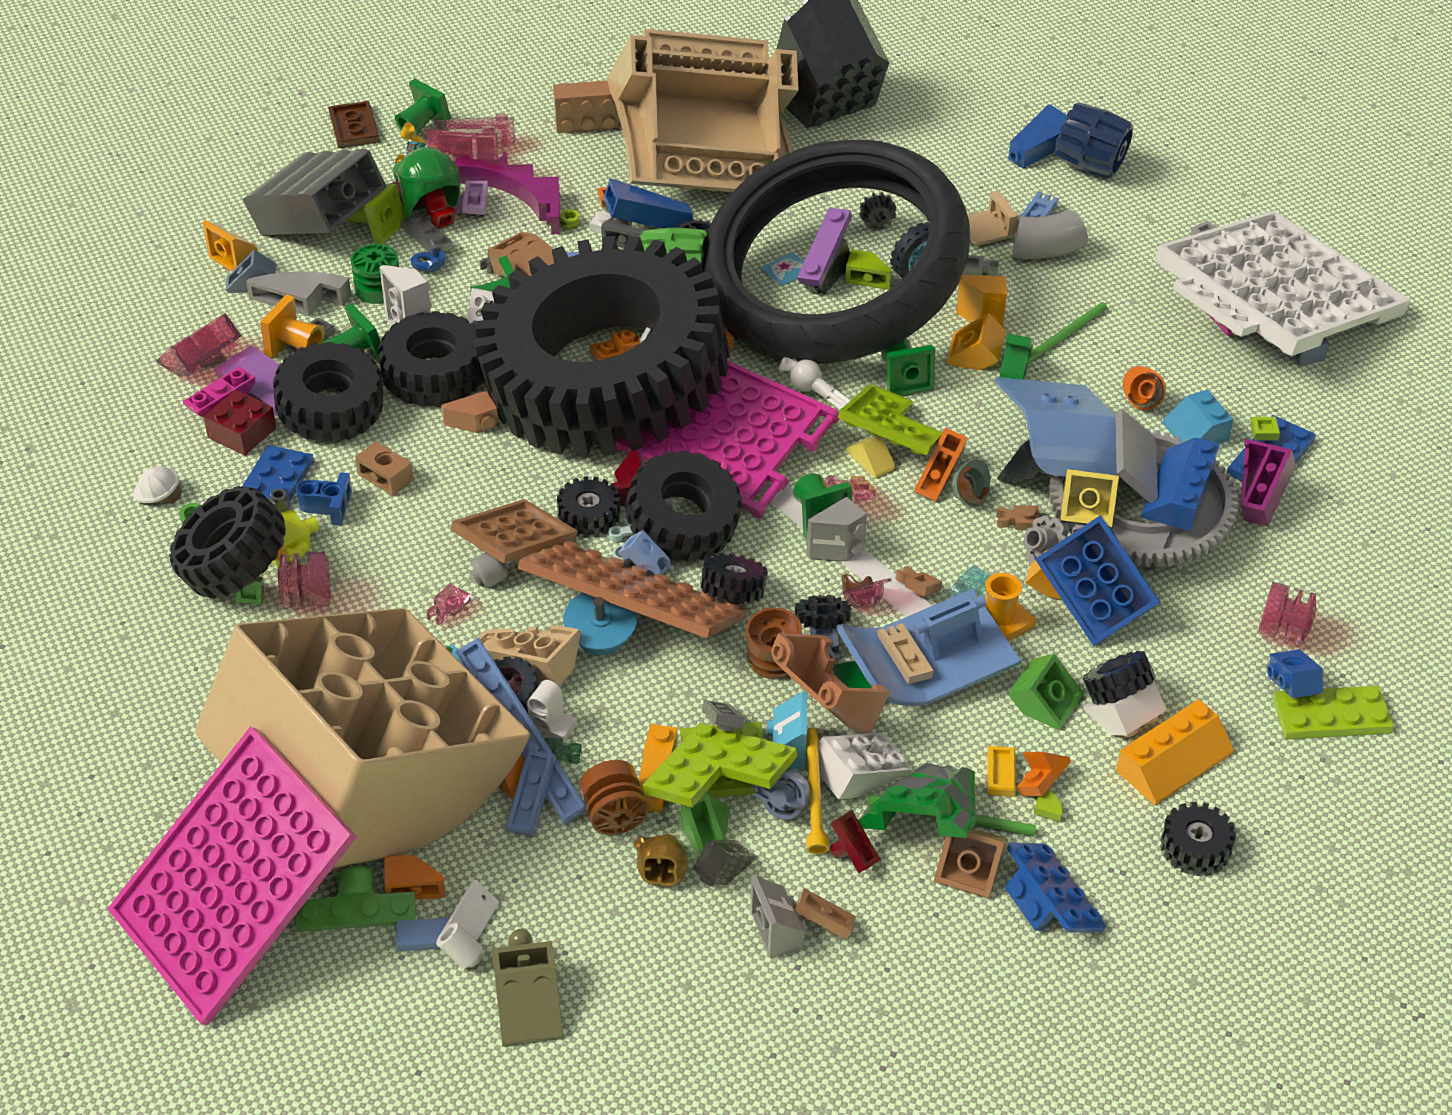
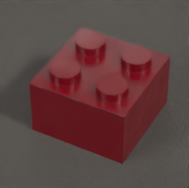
(240, 422)

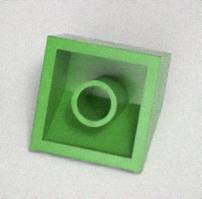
(1046, 691)

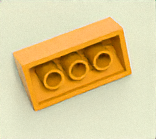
(1175, 752)

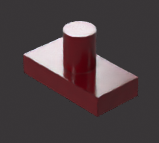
(853, 842)

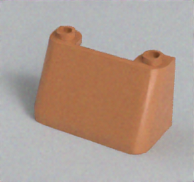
(809, 664)

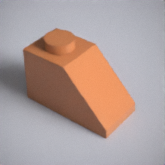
(471, 413)

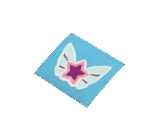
(784, 268)

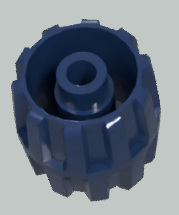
(1094, 140)

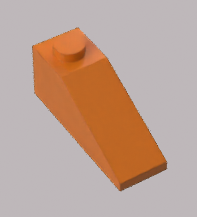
(941, 464)

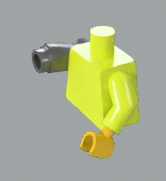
(297, 531)

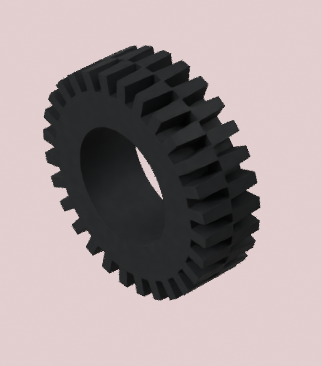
(614, 395)

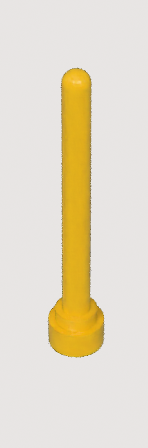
(817, 841)

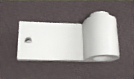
(466, 925)

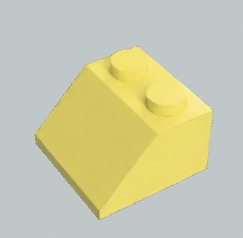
(1088, 496)

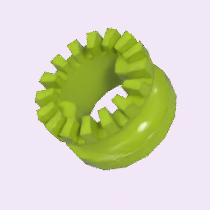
(569, 219)

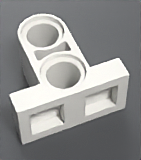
(547, 711)

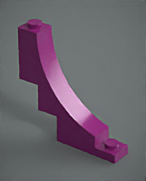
(539, 193)

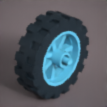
(909, 248)

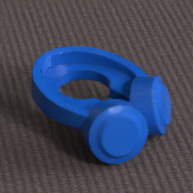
(433, 265)

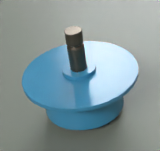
(601, 624)

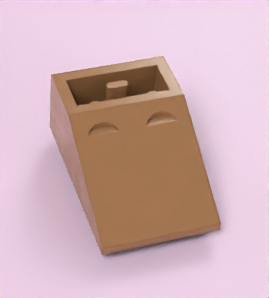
(519, 251)

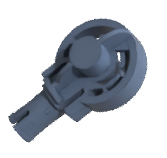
(781, 796)

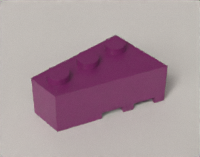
(1264, 480)

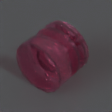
(304, 579)
(1287, 613)

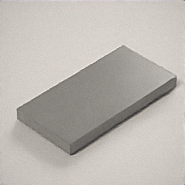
(1136, 456)

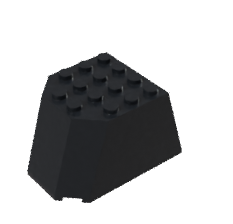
(837, 60)

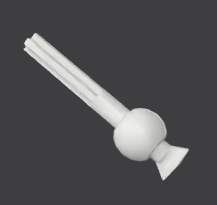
(808, 377)

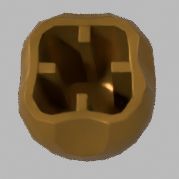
(661, 859)

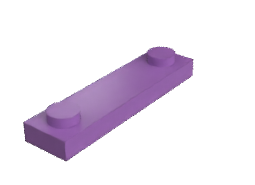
(824, 246)

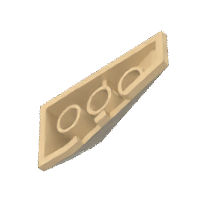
(548, 651)

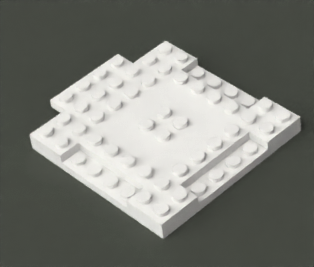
(1277, 282)

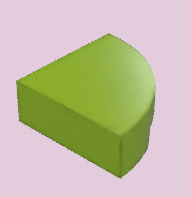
(1048, 806)

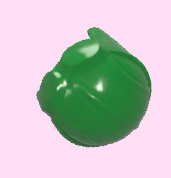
(423, 172)

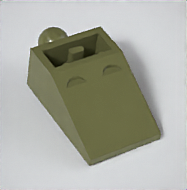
(527, 990)

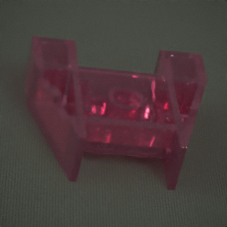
(473, 136)

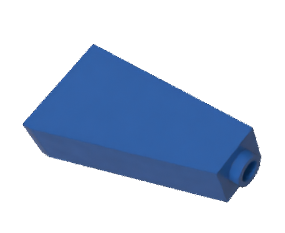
(1037, 137)
(644, 207)

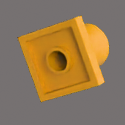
(282, 327)
(1002, 604)

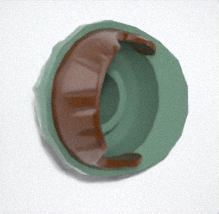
(971, 482)

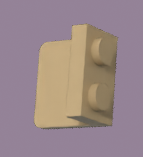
(995, 223)

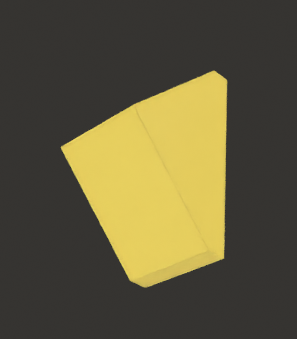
(872, 455)

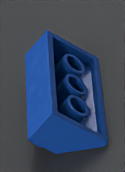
(1182, 483)

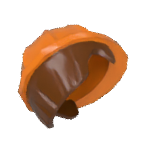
(1144, 387)

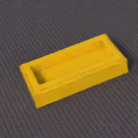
(1001, 771)

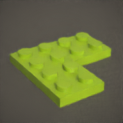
(884, 415)
(717, 753)

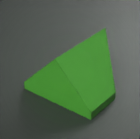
(705, 821)

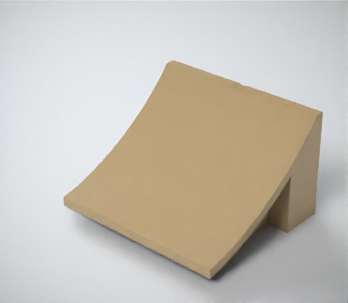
(701, 107)

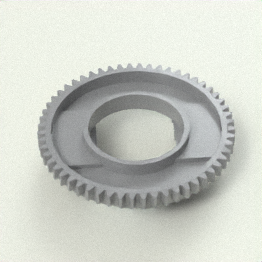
(1162, 544)

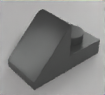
(621, 230)

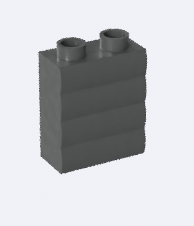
(315, 192)

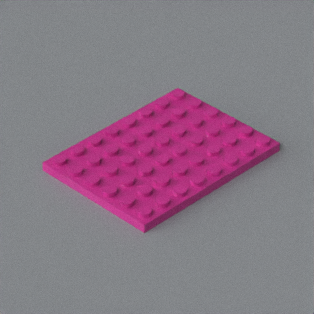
(230, 874)

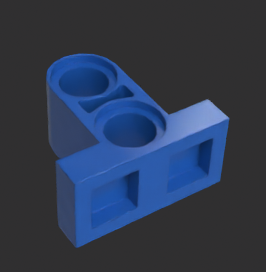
(325, 497)

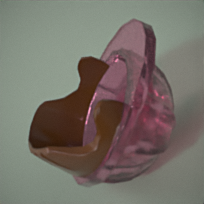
(863, 593)

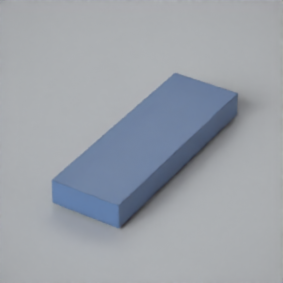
(530, 792)

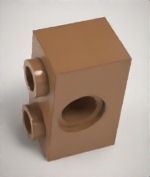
(384, 468)

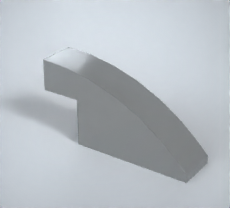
(306, 287)

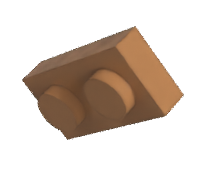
(824, 913)

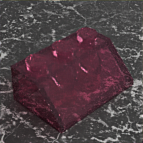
(201, 347)

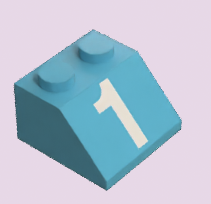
(790, 727)

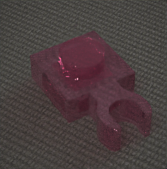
(450, 601)

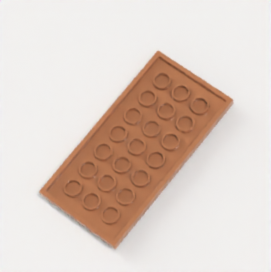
(633, 588)

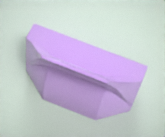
(473, 199)

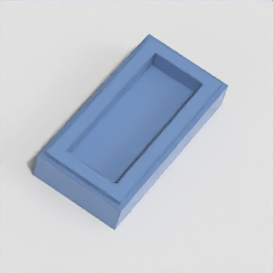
(419, 933)

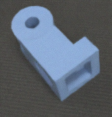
(645, 553)

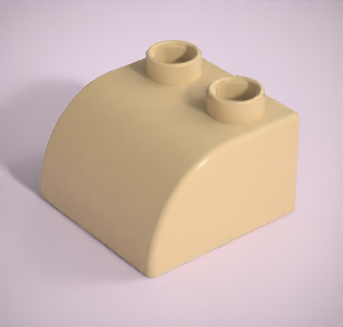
(369, 720)

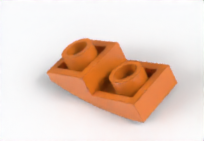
(619, 343)

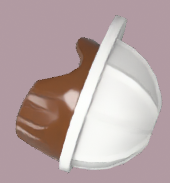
(158, 485)

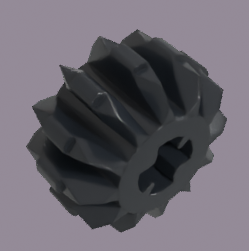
(877, 210)

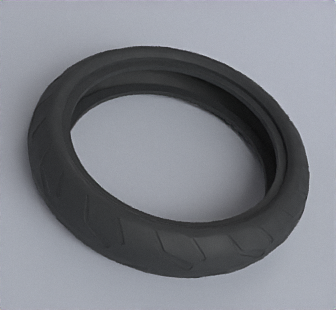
(856, 330)

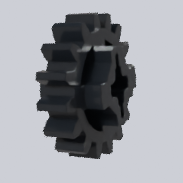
(822, 611)

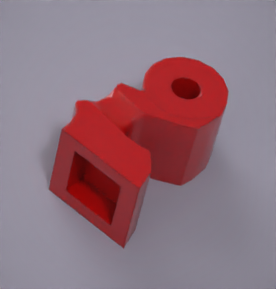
(437, 208)

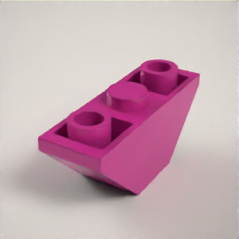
(213, 394)

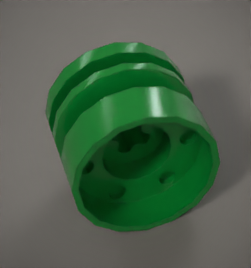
(366, 270)

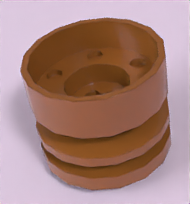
(761, 635)
(613, 797)

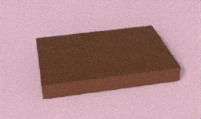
(353, 124)

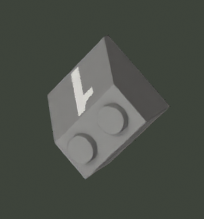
(837, 532)
(776, 917)

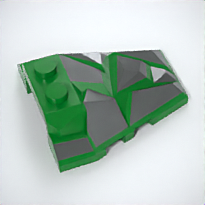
(929, 791)

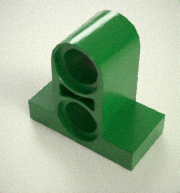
(1016, 357)

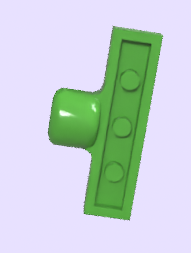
(356, 905)

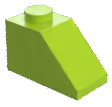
(867, 270)

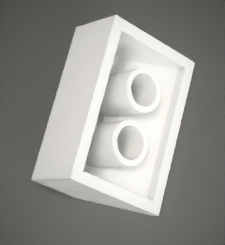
(404, 293)

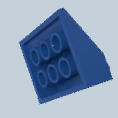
(1098, 580)

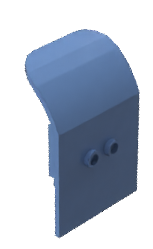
(1065, 426)
(956, 641)

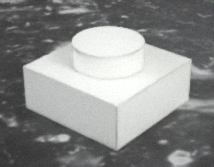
(600, 217)

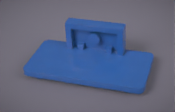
(1046, 890)

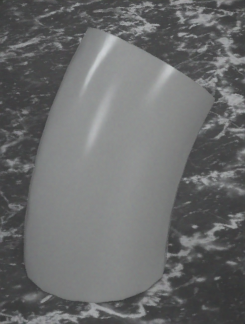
(1049, 236)

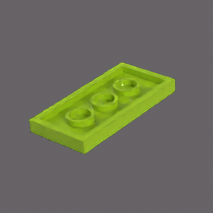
(1333, 713)

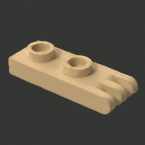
(905, 653)

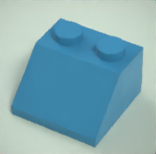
(1199, 417)

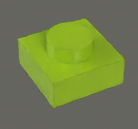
(1264, 428)

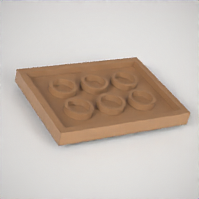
(513, 530)

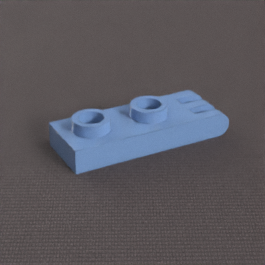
(1040, 207)

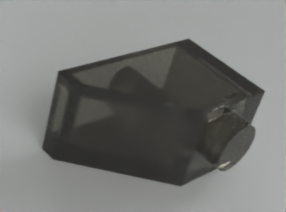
(722, 861)

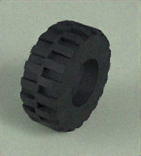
(436, 380)
(329, 416)
(691, 478)
(227, 542)

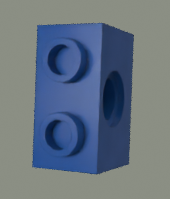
(1295, 673)

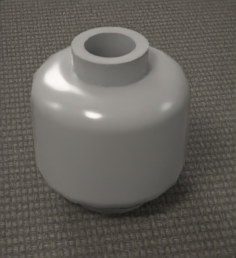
(489, 570)

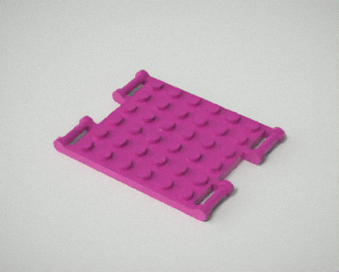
(747, 431)

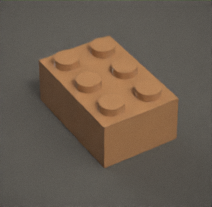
(584, 107)

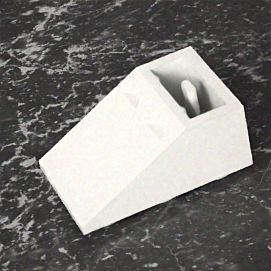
(859, 763)

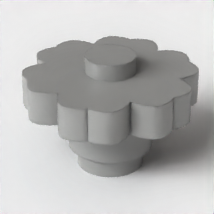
(1044, 535)

